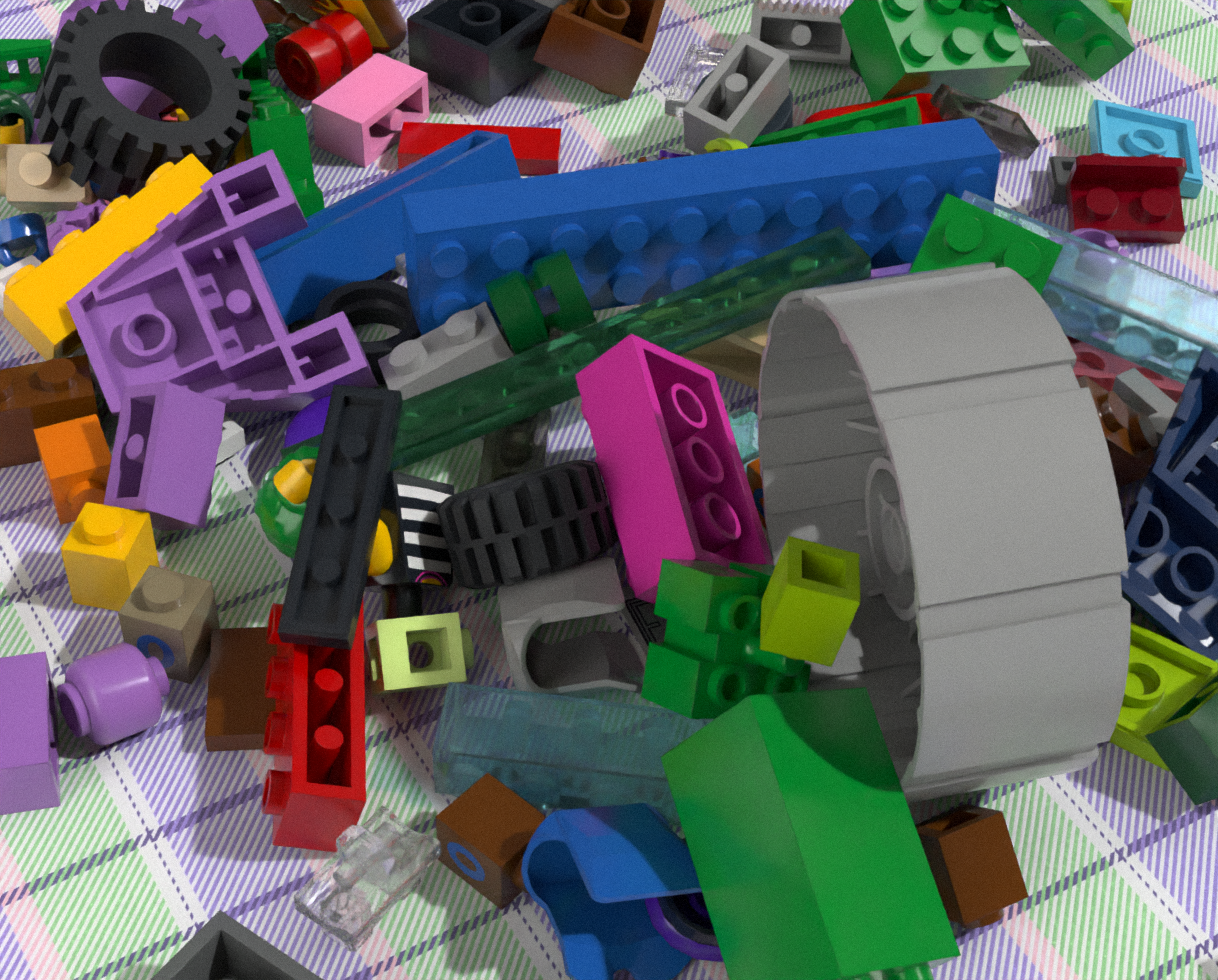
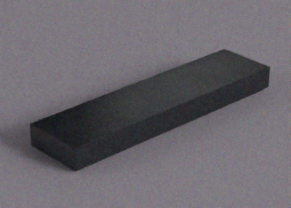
(341, 518)

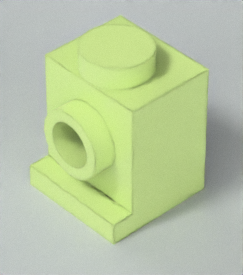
(447, 646)

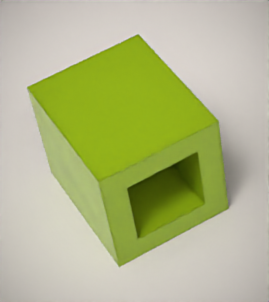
(810, 601)

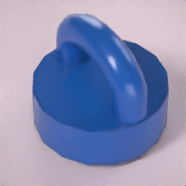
(22, 232)

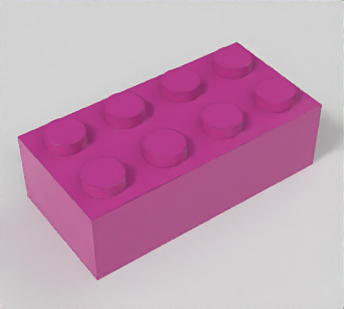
(668, 462)

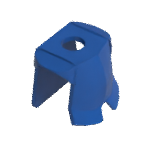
(593, 881)

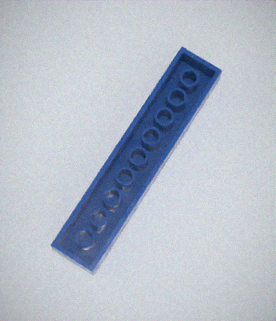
(688, 218)

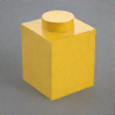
(107, 554)

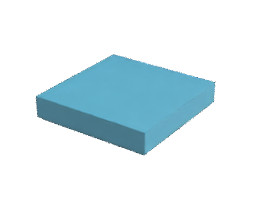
(1140, 132)

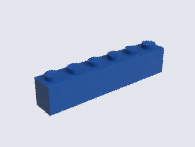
(365, 230)

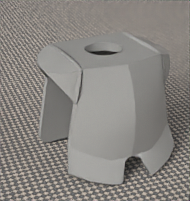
(577, 665)

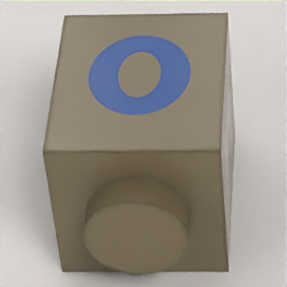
(172, 620)

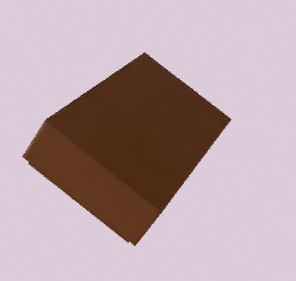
(237, 689)

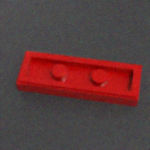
(534, 148)

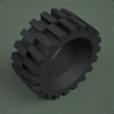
(110, 140)

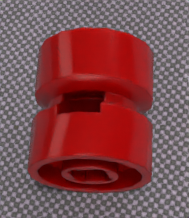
(322, 53)

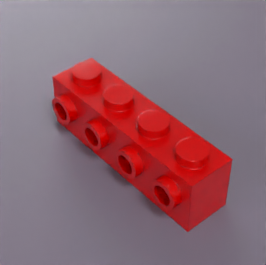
(314, 740)

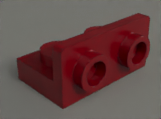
(1127, 197)

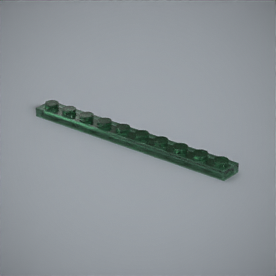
(674, 322)

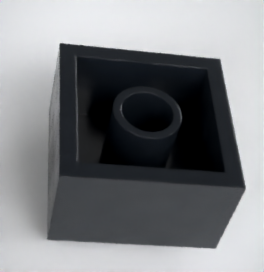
(478, 45)

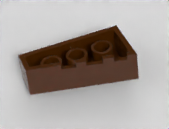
(601, 41)

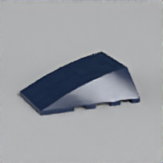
(1175, 522)

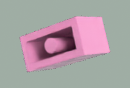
(368, 107)

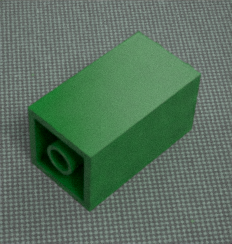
(807, 843)

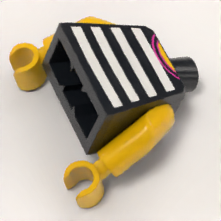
(408, 542)

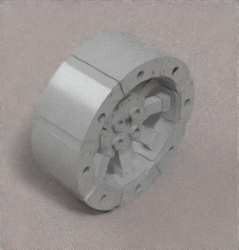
(978, 487)

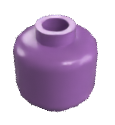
(112, 694)

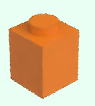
(74, 464)

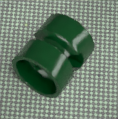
(520, 311)

